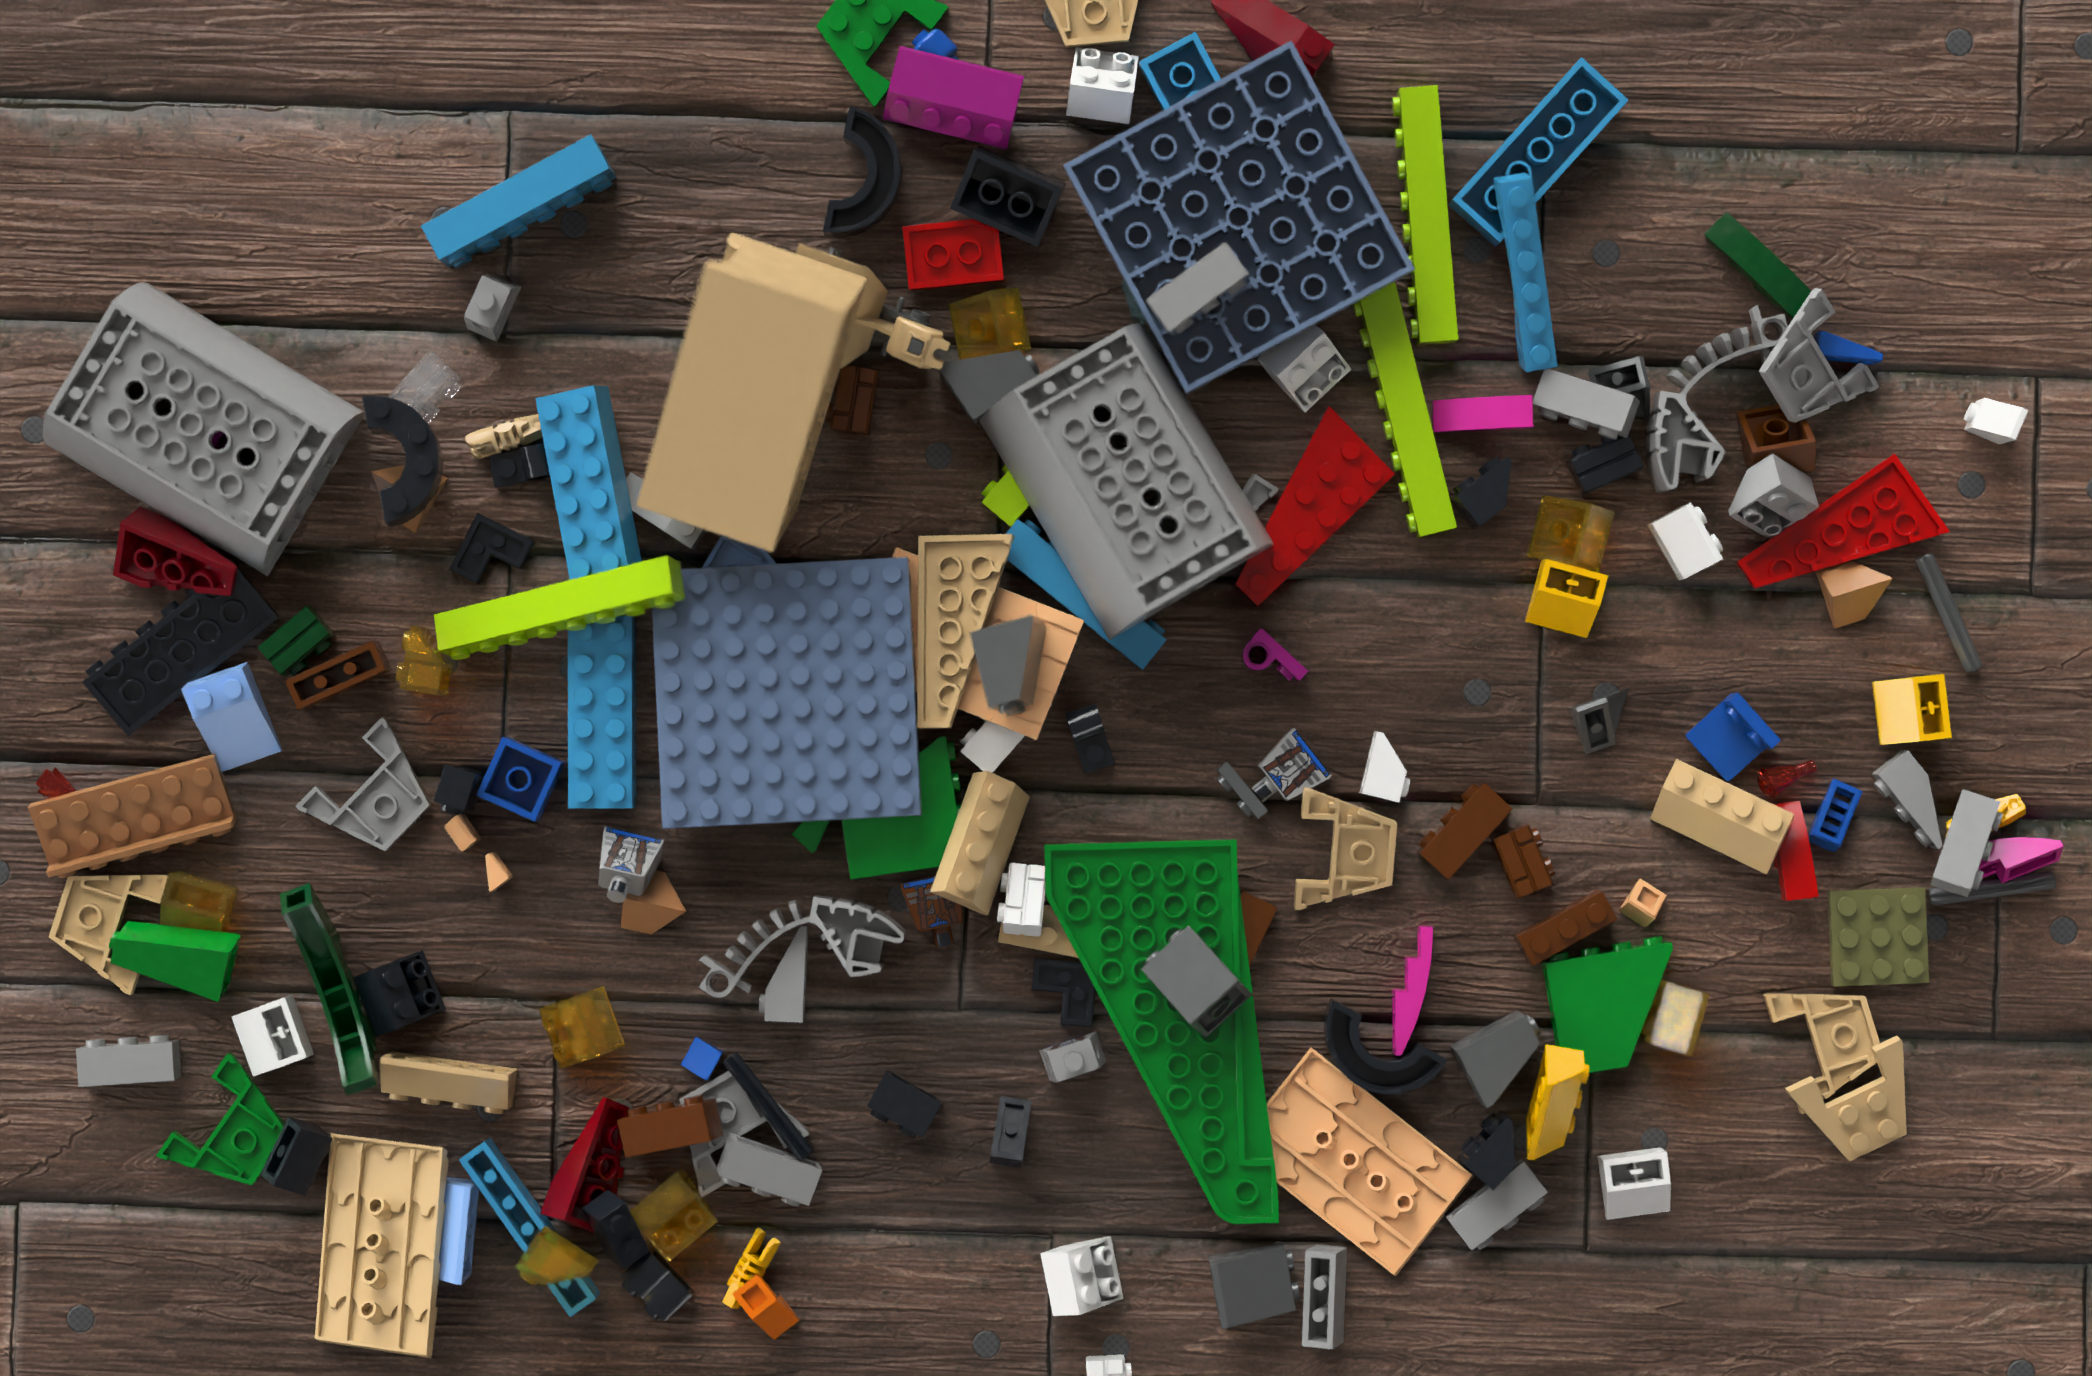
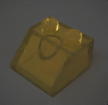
(989, 324)
(1570, 533)
(1675, 1017)
(554, 1260)

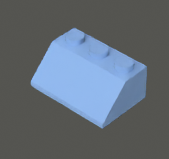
(458, 1230)

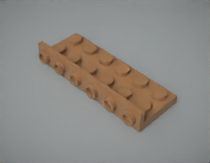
(133, 816)

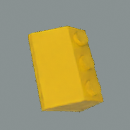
(1554, 1100)

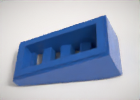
(1843, 350)
(1821, 839)

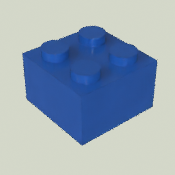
(520, 778)

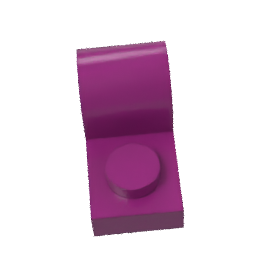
(1288, 665)

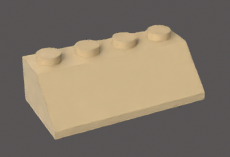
(1722, 816)
(980, 841)
(447, 1080)

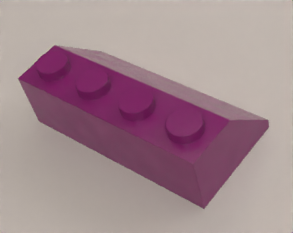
(953, 97)

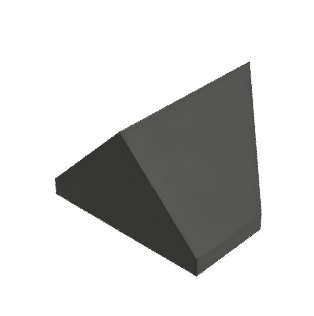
(1628, 377)
(1598, 720)

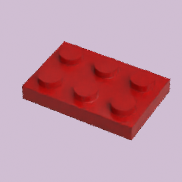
(952, 254)

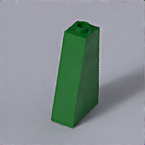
(178, 956)

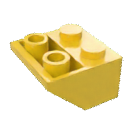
(1566, 598)
(1911, 709)

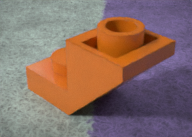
(764, 1307)

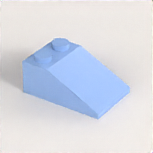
(232, 716)

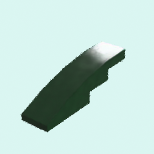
(1758, 264)

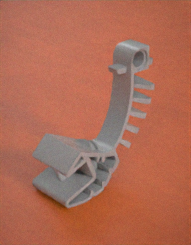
(1676, 437)
(850, 928)

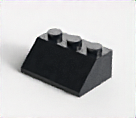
(1008, 195)

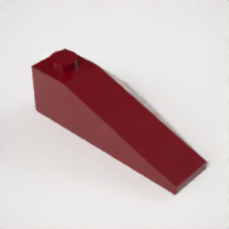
(1265, 27)
(164, 554)
(588, 1168)

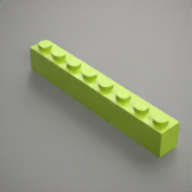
(1426, 214)
(1406, 413)
(559, 607)

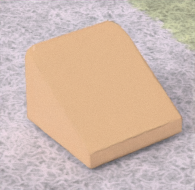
(462, 832)
(496, 871)
(1643, 903)

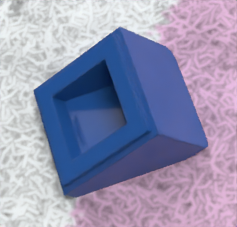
(702, 1058)

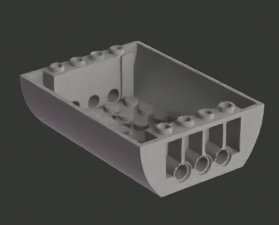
(213, 388)
(1094, 495)

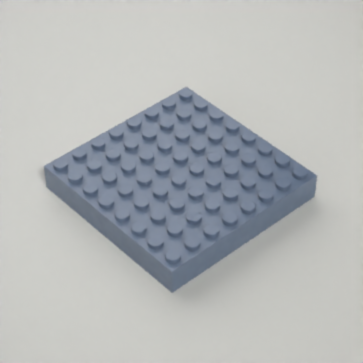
(1248, 168)
(788, 695)

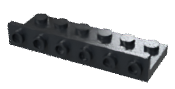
(176, 650)

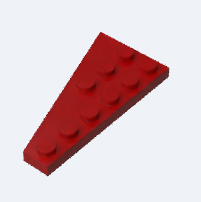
(1324, 491)
(1862, 519)

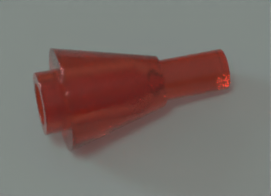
(1777, 779)
(53, 784)

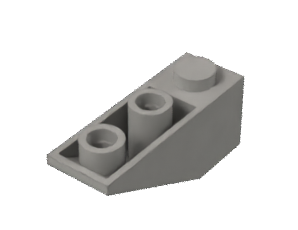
(1911, 791)

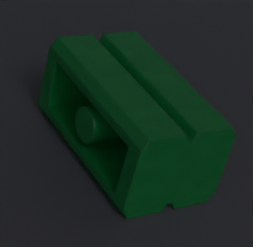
(297, 642)

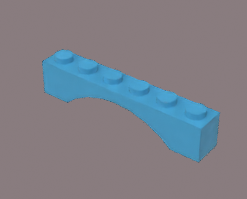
(1525, 258)

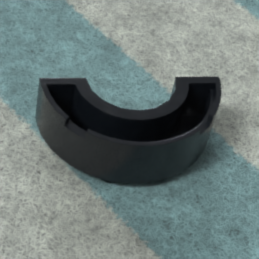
(882, 183)
(422, 459)
(1371, 1072)

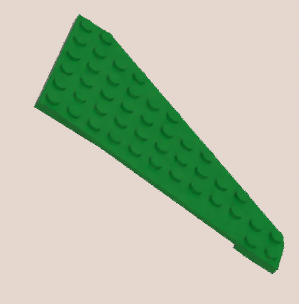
(1117, 911)

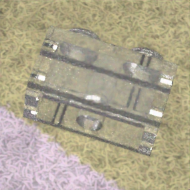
(428, 385)

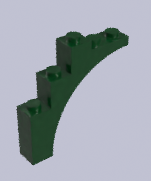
(334, 983)

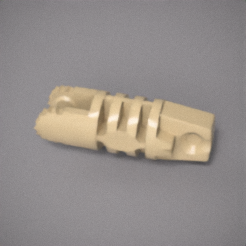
(504, 436)

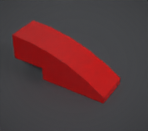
(1795, 859)

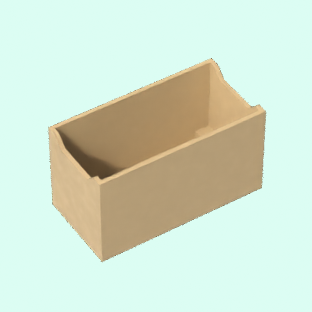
(751, 391)

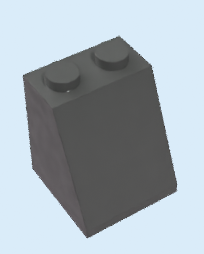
(987, 379)
(1010, 662)
(1196, 981)
(1496, 1054)
(1253, 1284)

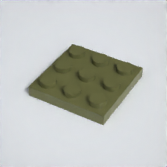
(1878, 936)

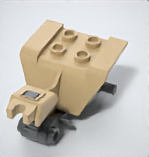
(906, 339)

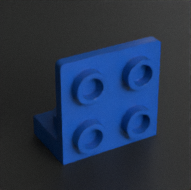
(1731, 736)

